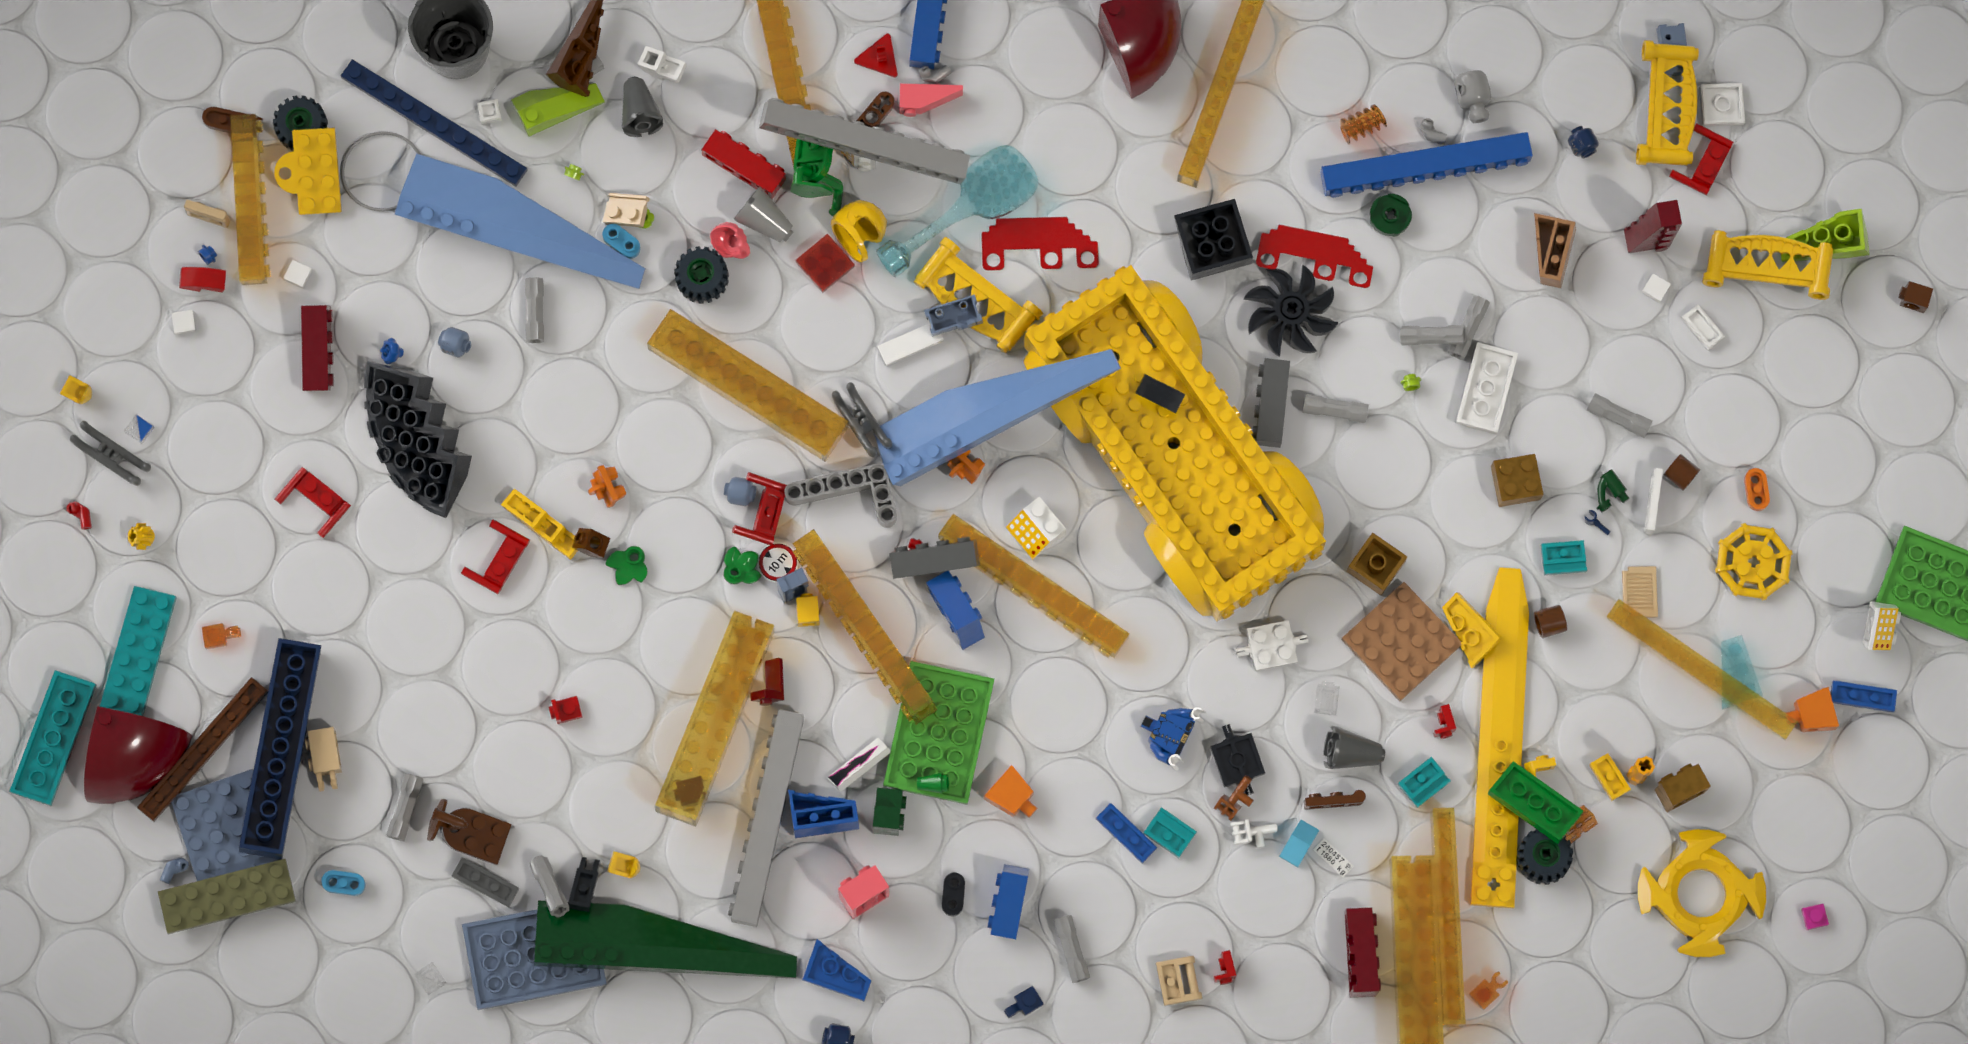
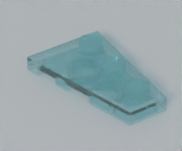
(1738, 665)

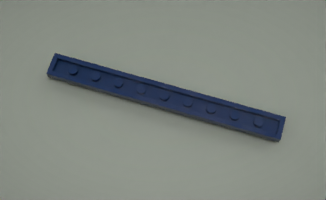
(434, 123)

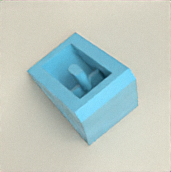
(1299, 843)

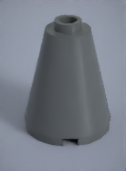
(639, 109)
(1350, 750)

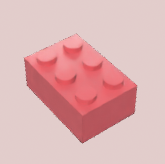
(863, 891)

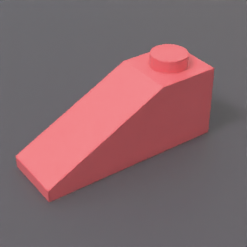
(924, 97)

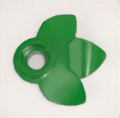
(743, 564)
(625, 567)

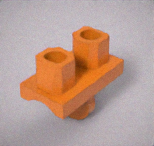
(965, 468)
(603, 486)

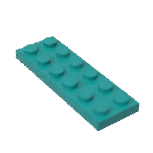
(138, 651)
(52, 738)

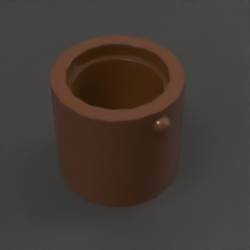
(1681, 472)
(1550, 621)

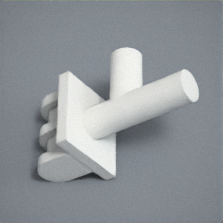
(1247, 832)

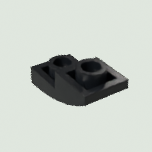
(1160, 393)

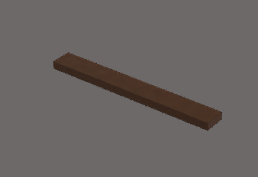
(202, 749)

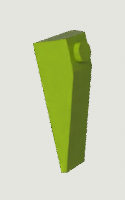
(552, 106)
(1844, 231)

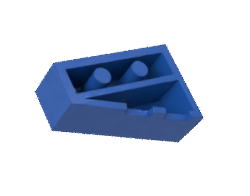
(956, 608)
(821, 815)
(1008, 902)

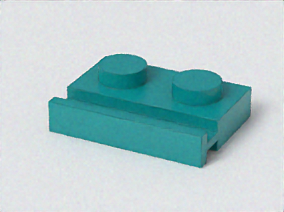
(1563, 557)
(1424, 782)
(1170, 832)

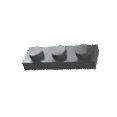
(485, 882)

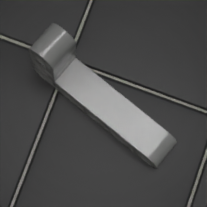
(848, 487)

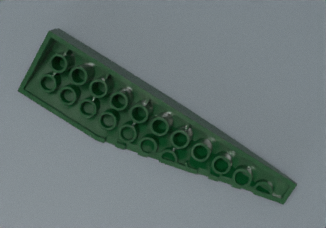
(644, 941)

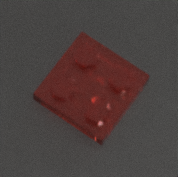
(825, 263)

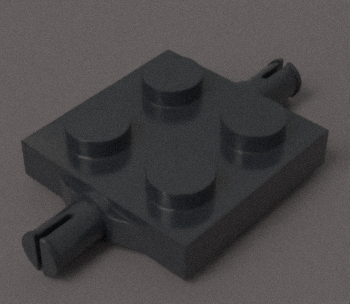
(1236, 758)

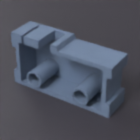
(1673, 36)
(953, 315)
(792, 585)

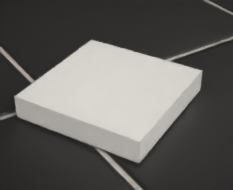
(1722, 104)

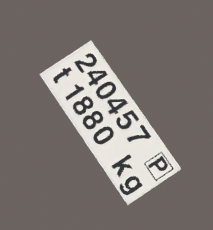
(1333, 858)

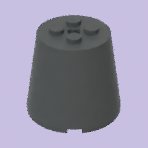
(441, 24)

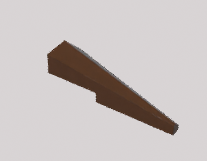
(574, 61)

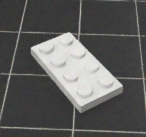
(1486, 388)

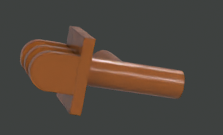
(1231, 801)

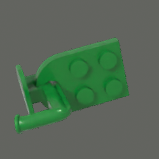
(811, 175)

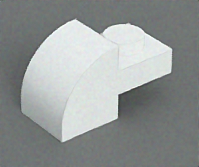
(660, 65)

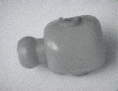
(1473, 93)

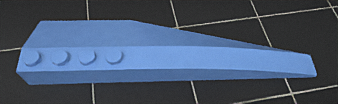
(503, 217)
(980, 411)

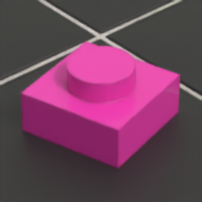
(1815, 916)

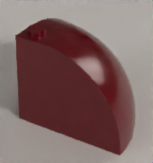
(1141, 39)
(129, 755)

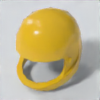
(856, 224)

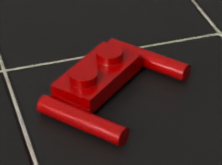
(1709, 164)
(319, 495)
(768, 511)
(503, 561)

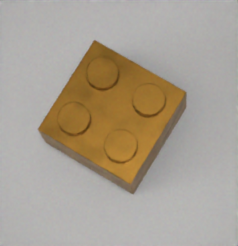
(1517, 480)
(1376, 564)
(1683, 787)

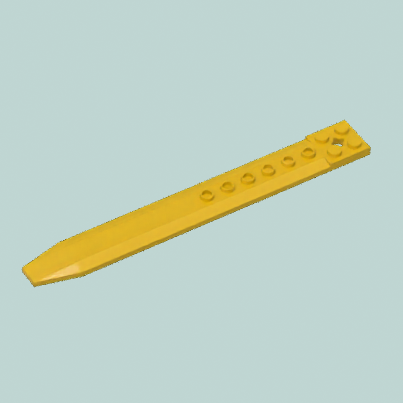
(1500, 741)

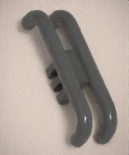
(862, 422)
(110, 454)

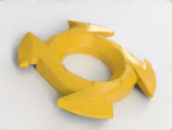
(1737, 887)

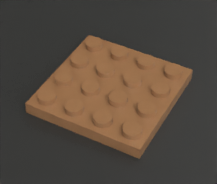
(1401, 641)

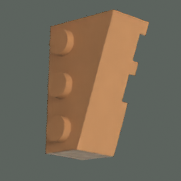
(1554, 246)

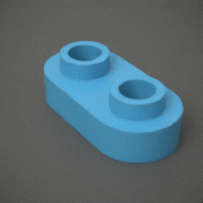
(620, 241)
(344, 882)

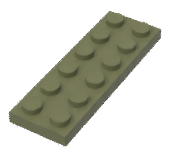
(226, 896)

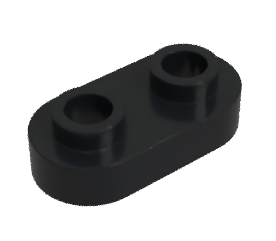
(953, 894)

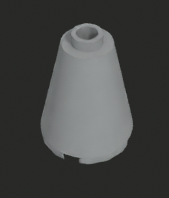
(764, 217)

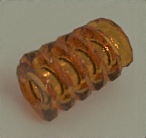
(1361, 123)

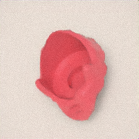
(730, 241)

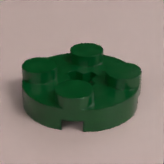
(1386, 204)

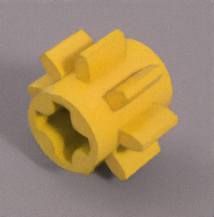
(141, 536)

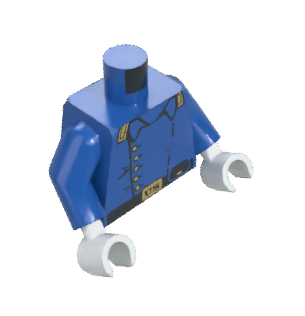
(1171, 733)

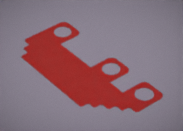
(1041, 233)
(1313, 245)

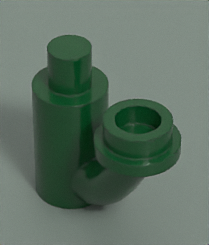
(1614, 485)

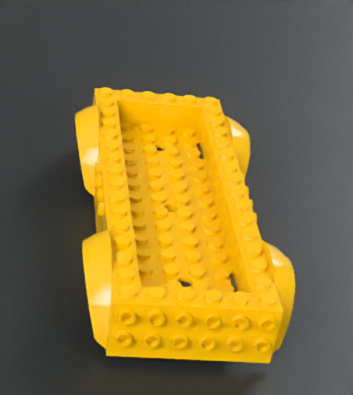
(1216, 471)

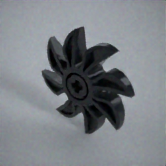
(1287, 320)

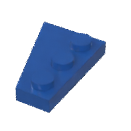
(835, 974)

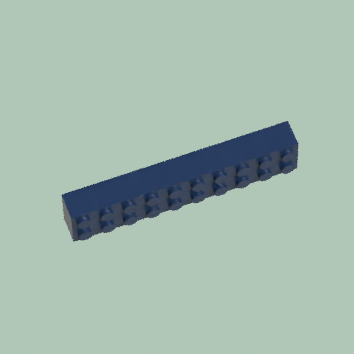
(280, 748)

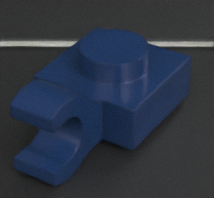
(1026, 1002)

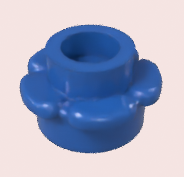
(207, 254)

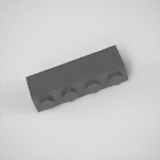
(1272, 402)
(934, 559)

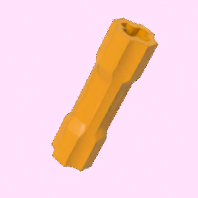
(1642, 768)

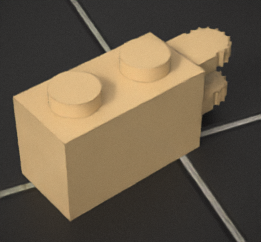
(324, 755)

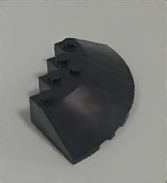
(416, 443)

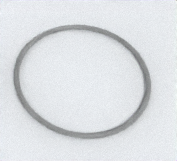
(346, 156)

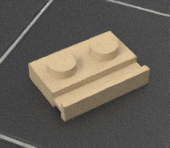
(626, 210)
(206, 213)

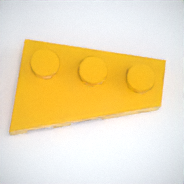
(1471, 629)

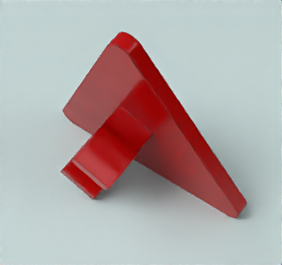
(879, 57)

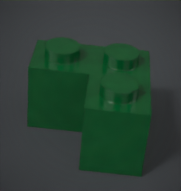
(887, 811)

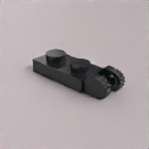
(584, 886)

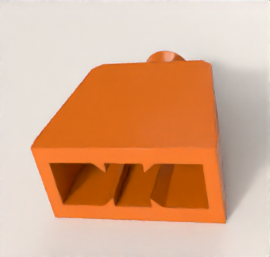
(1815, 712)
(1011, 794)

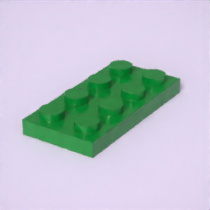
(1535, 802)

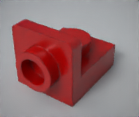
(565, 710)
(1445, 718)
(1226, 964)

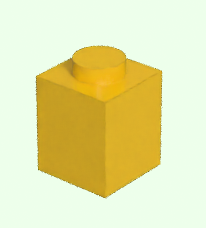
(807, 610)

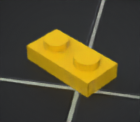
(1609, 777)

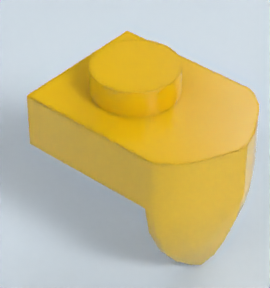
(76, 390)
(1541, 763)
(624, 865)

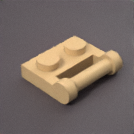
(1171, 981)

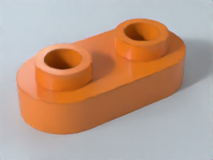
(1757, 490)

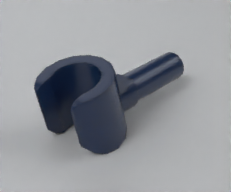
(1596, 522)

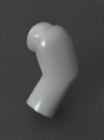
(934, 76)
(1430, 133)

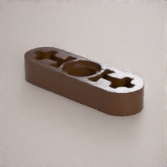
(886, 109)

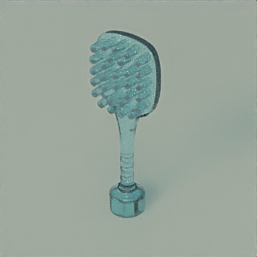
(991, 189)

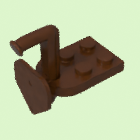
(476, 834)

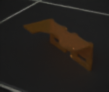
(1584, 827)

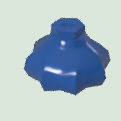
(391, 351)

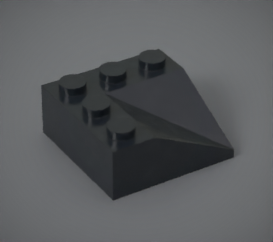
(1213, 239)

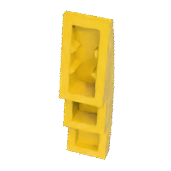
(540, 523)

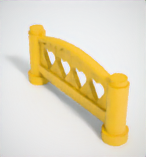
(1657, 148)
(945, 263)
(1814, 275)

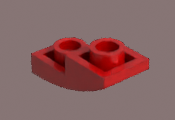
(202, 278)

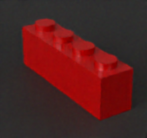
(743, 163)

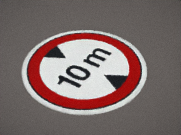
(776, 561)

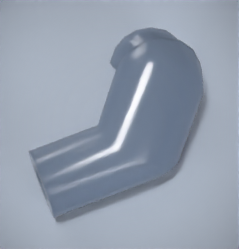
(173, 867)

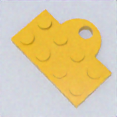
(312, 171)

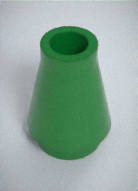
(934, 783)

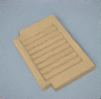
(1640, 590)

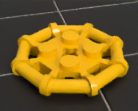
(1762, 553)

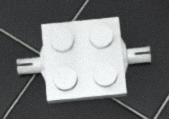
(1271, 645)

